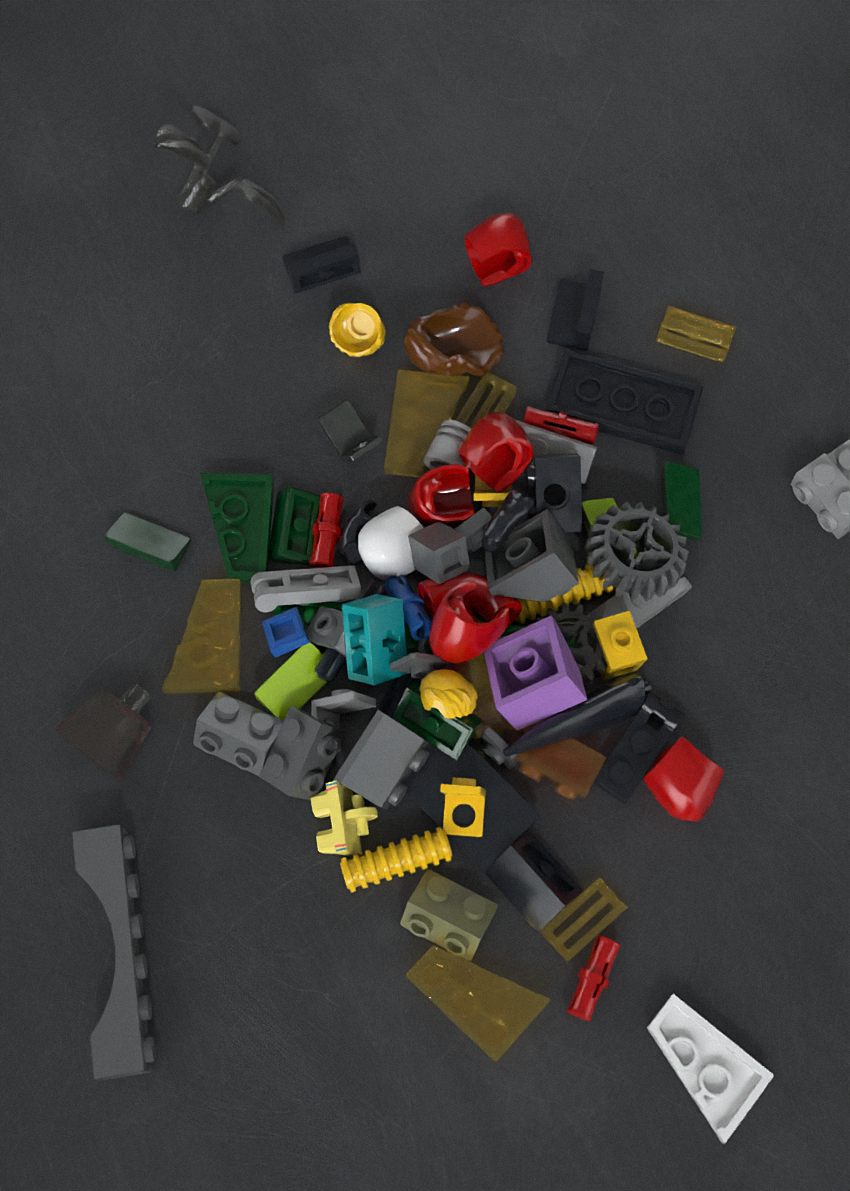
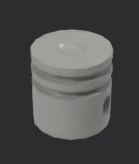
(445, 445)

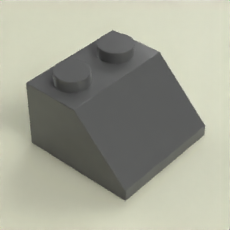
(533, 561)
(383, 761)

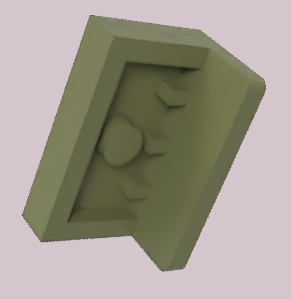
(448, 914)

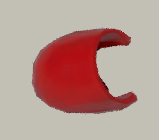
(498, 248)
(496, 450)
(442, 496)
(456, 631)
(684, 781)

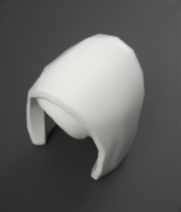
(386, 544)

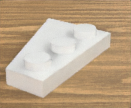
(710, 1066)

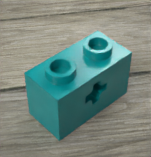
(374, 638)

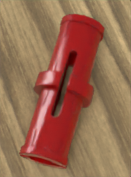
(585, 431)
(326, 530)
(593, 978)

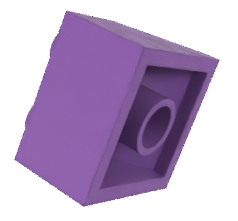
(533, 674)

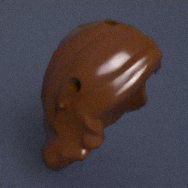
(454, 341)

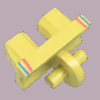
(347, 819)

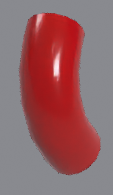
(481, 599)

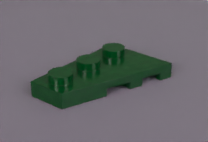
(242, 520)

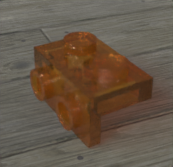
(566, 764)

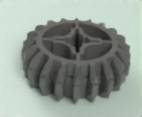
(659, 557)

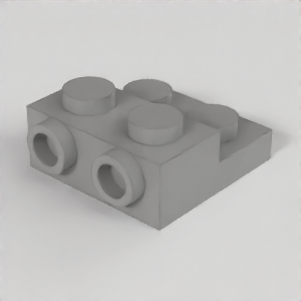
(826, 489)

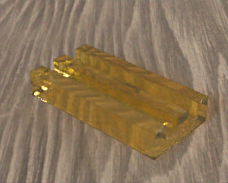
(697, 328)
(500, 384)
(608, 897)

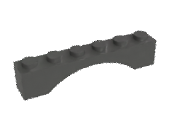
(121, 1038)

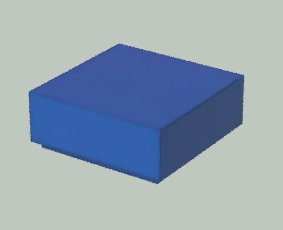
(285, 632)

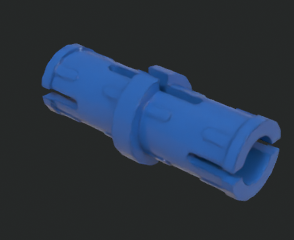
(413, 609)

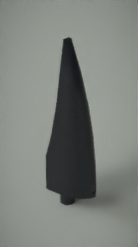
(601, 710)

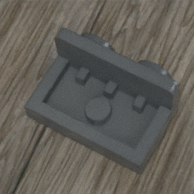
(236, 732)
(301, 754)

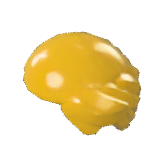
(356, 329)
(448, 693)

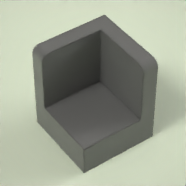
(439, 552)

